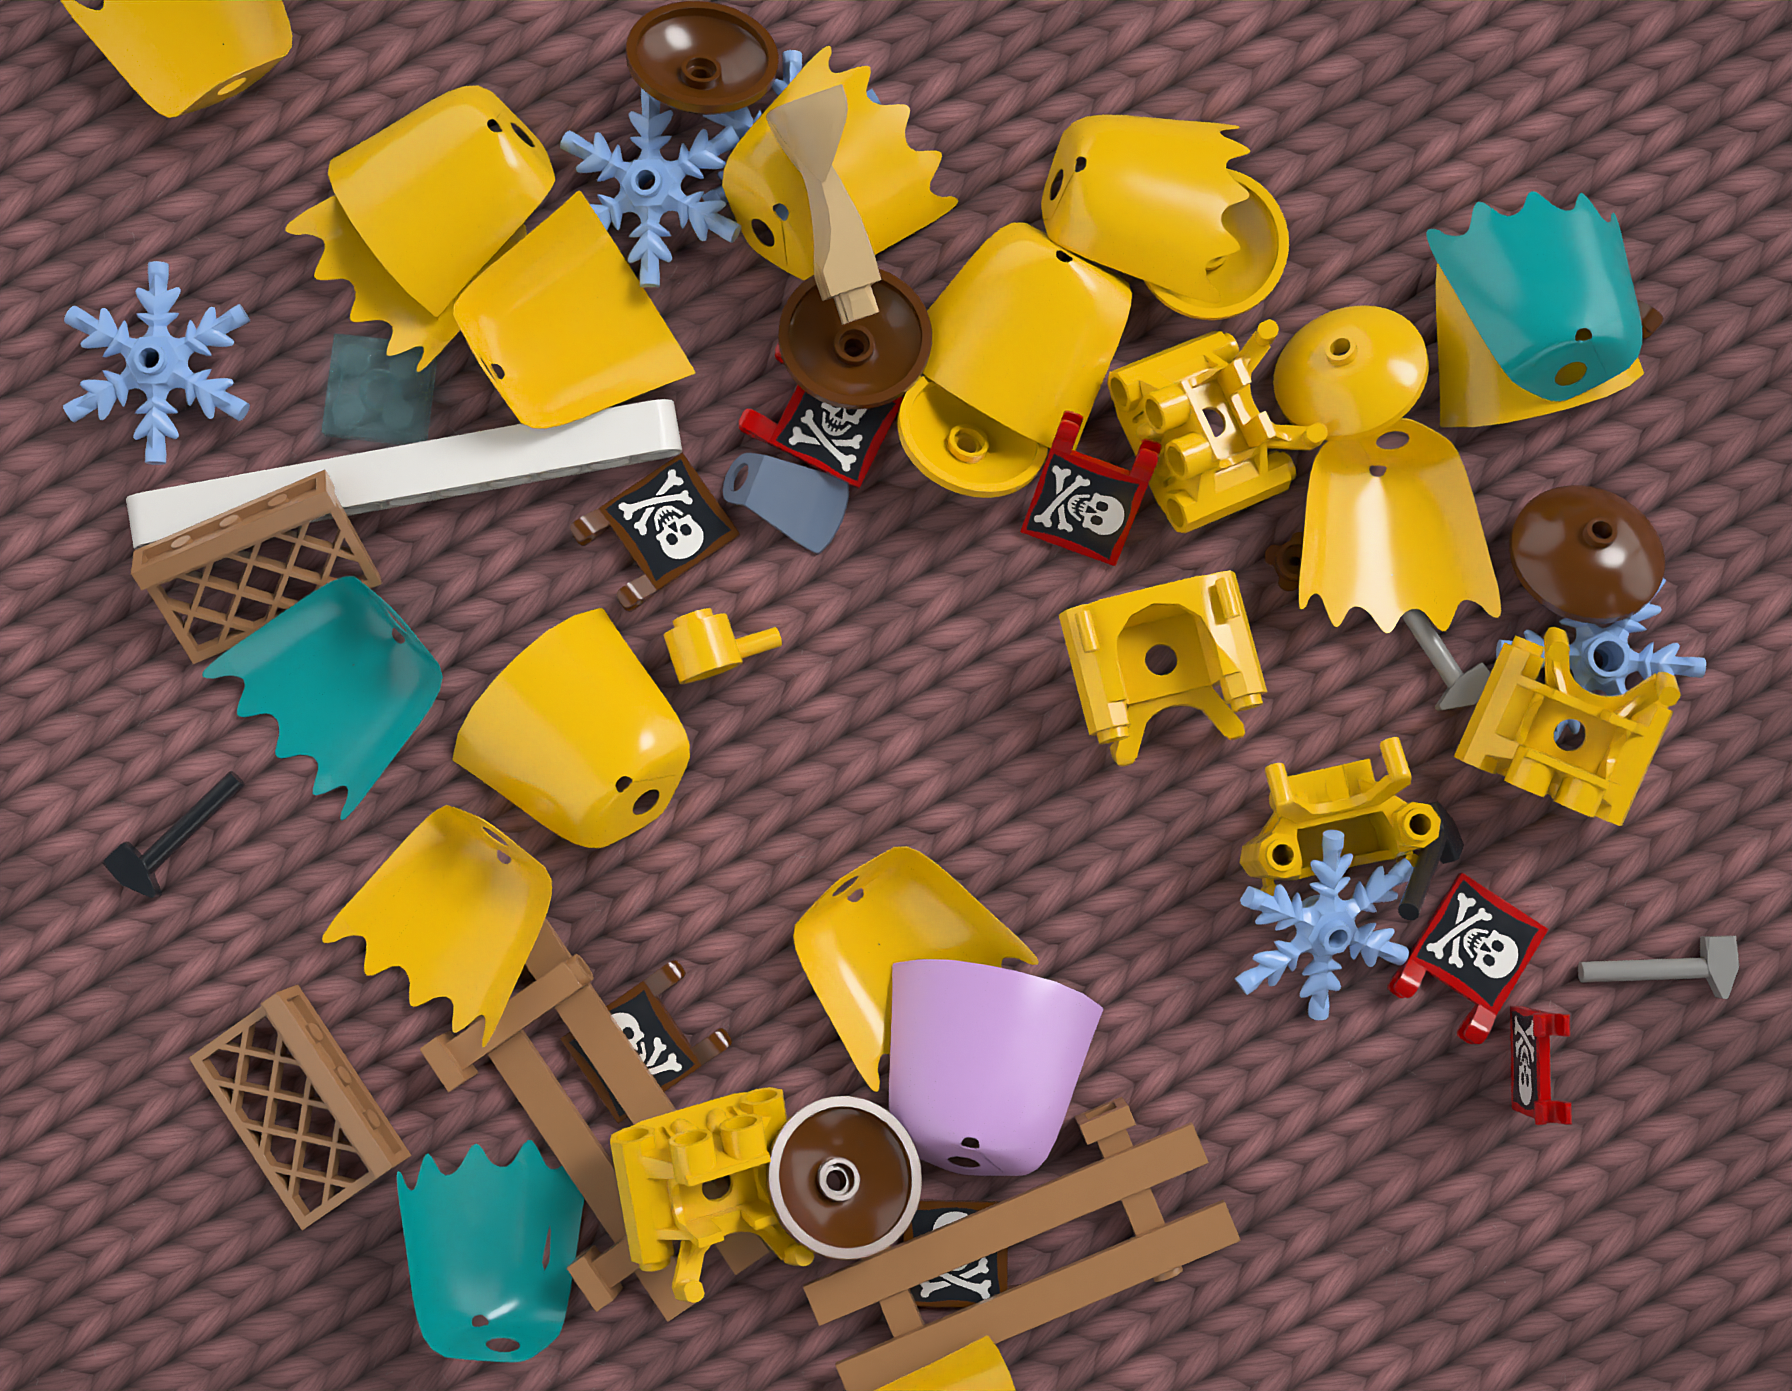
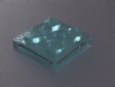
(377, 393)

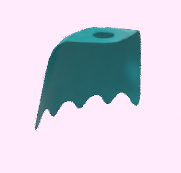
(1537, 283)
(324, 705)
(480, 1250)

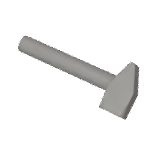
(1463, 688)
(1716, 963)

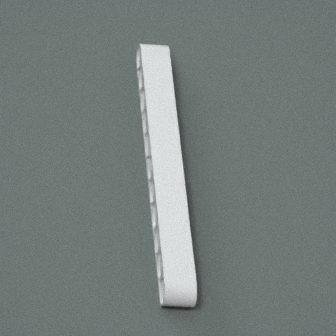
(430, 468)

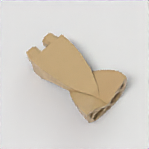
(843, 255)

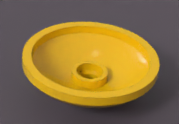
(1251, 272)
(1353, 391)
(963, 445)

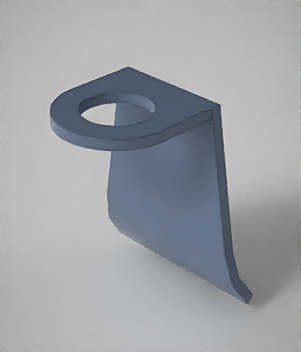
(791, 498)

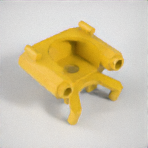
(1196, 472)
(1212, 644)
(1518, 718)
(1340, 799)
(662, 1176)

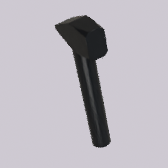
(1445, 849)
(138, 869)

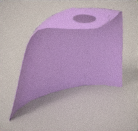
(984, 1060)

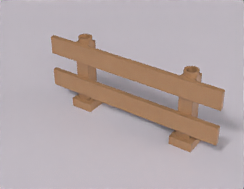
(565, 985)
(1121, 1175)

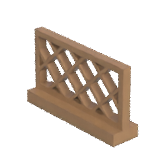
(227, 537)
(327, 1074)

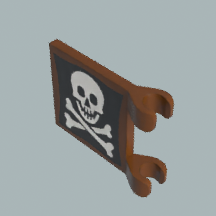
(665, 525)
(652, 1036)
(967, 1283)

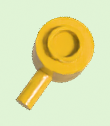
(706, 646)

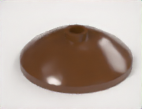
(702, 57)
(892, 345)
(1574, 569)
(875, 1172)

